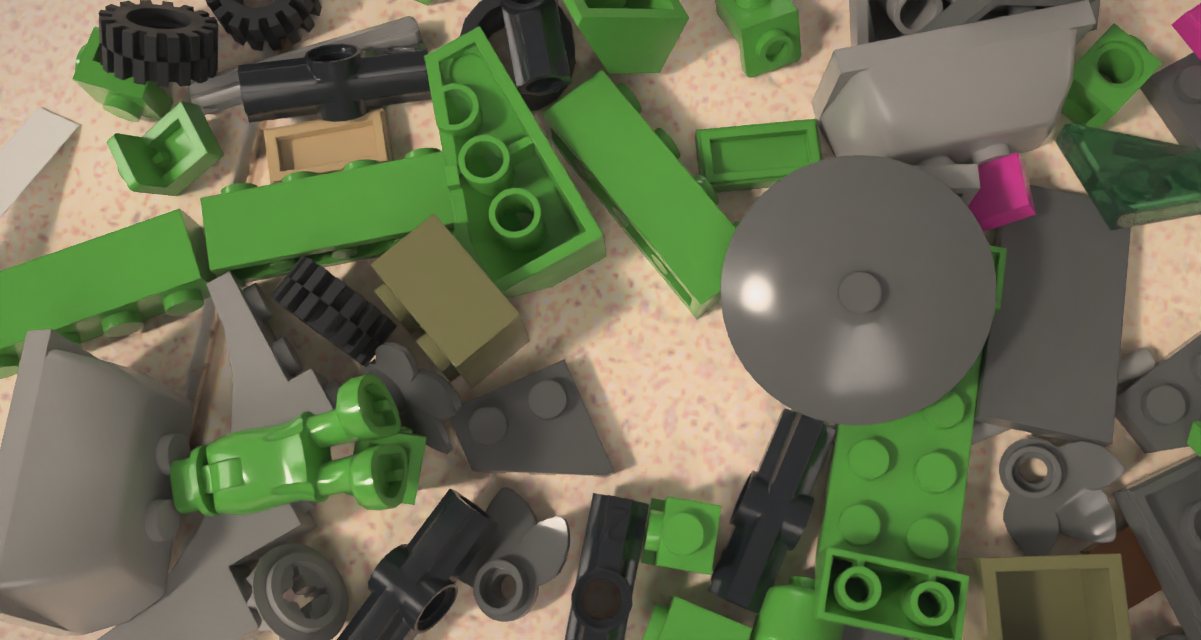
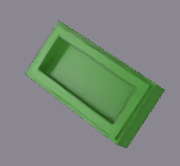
(756, 153)

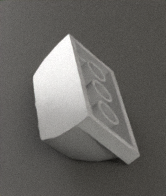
(953, 89)
(86, 489)

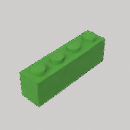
(644, 187)
(324, 216)
(105, 285)

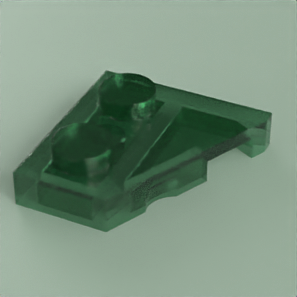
(1133, 176)

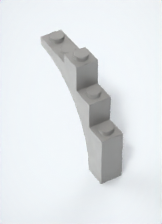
(209, 583)

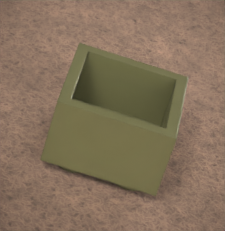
(448, 295)
(1046, 598)

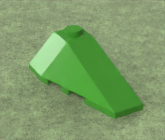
(630, 33)
(503, 178)

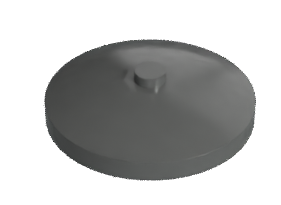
(858, 290)

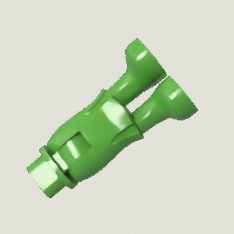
(294, 462)

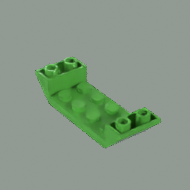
(898, 515)

